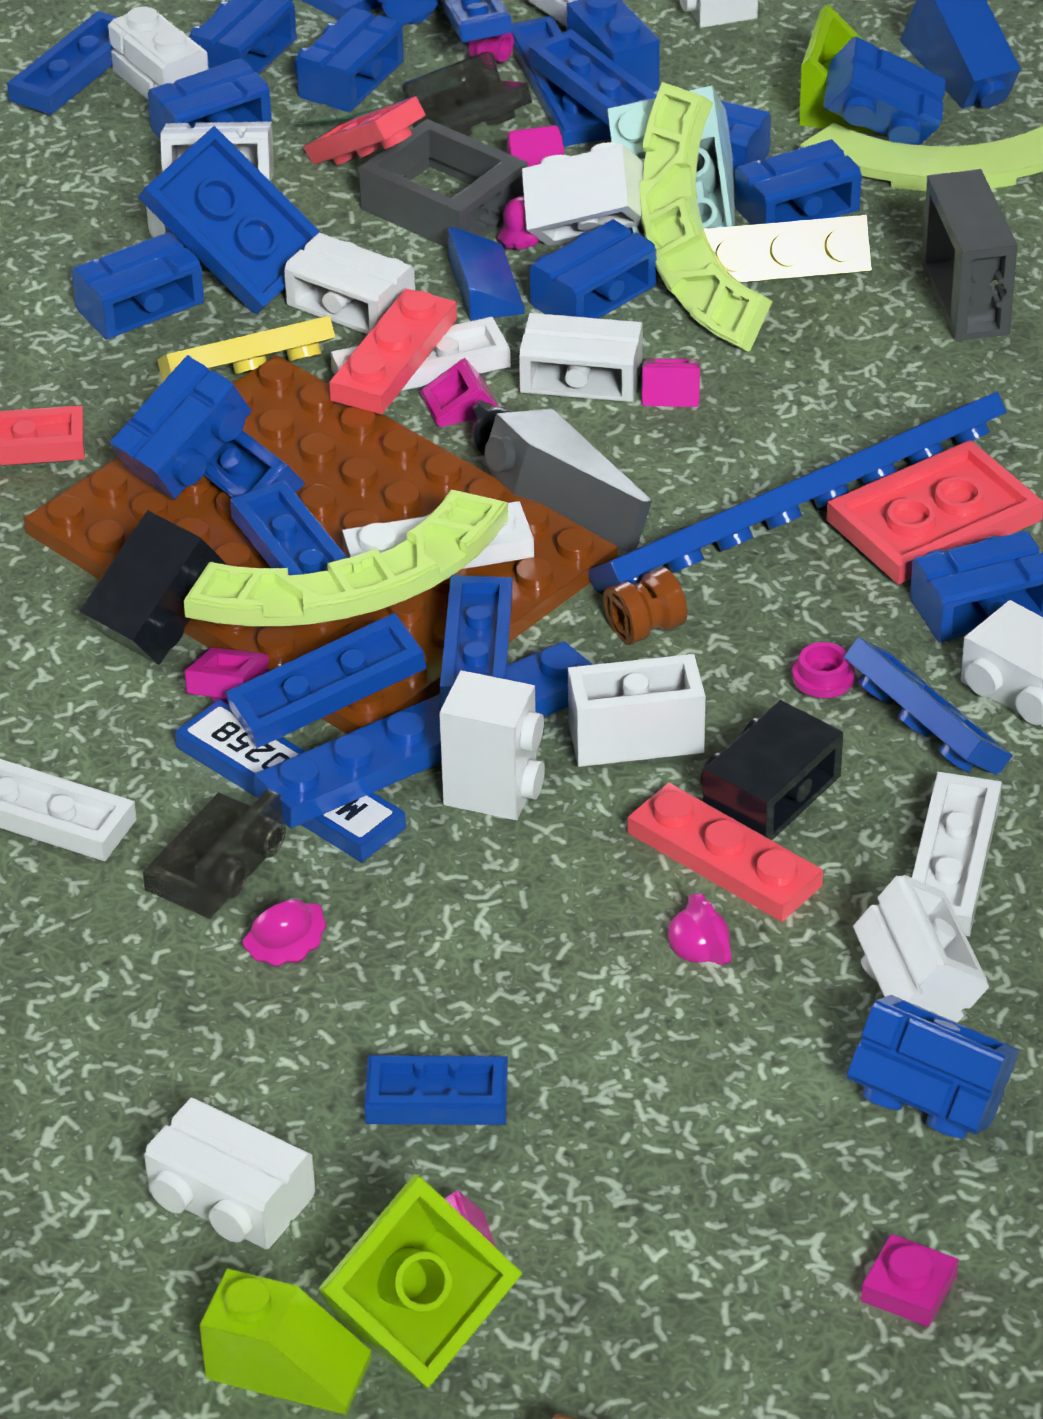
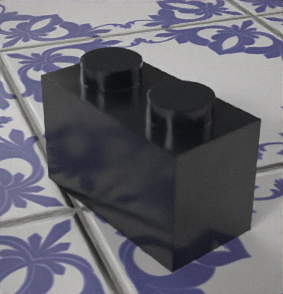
(146, 586)
(774, 769)

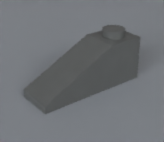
(554, 465)

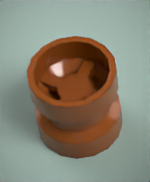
(645, 606)

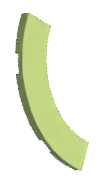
(910, 164)
(675, 225)
(354, 585)

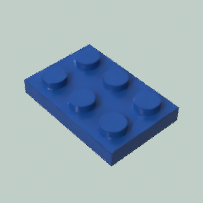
(230, 218)

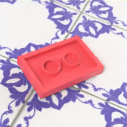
(933, 507)

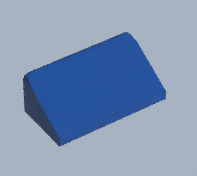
(483, 276)
(247, 466)

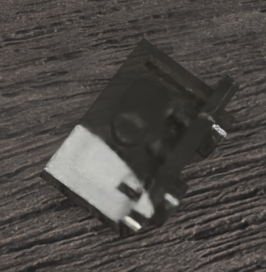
(467, 94)
(217, 852)

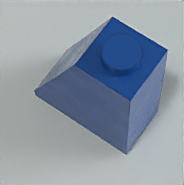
(963, 46)

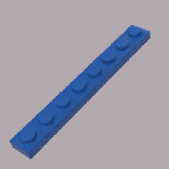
(781, 504)

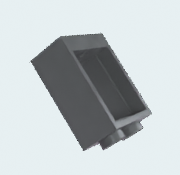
(478, 208)
(965, 251)

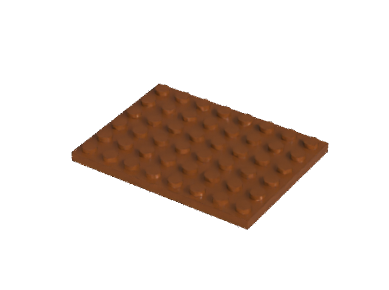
(355, 474)

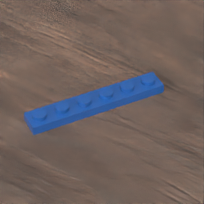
(396, 745)

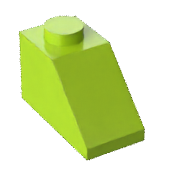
(280, 1344)

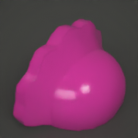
(514, 228)
(286, 933)
(700, 933)

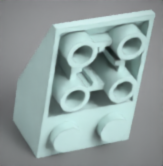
(714, 158)

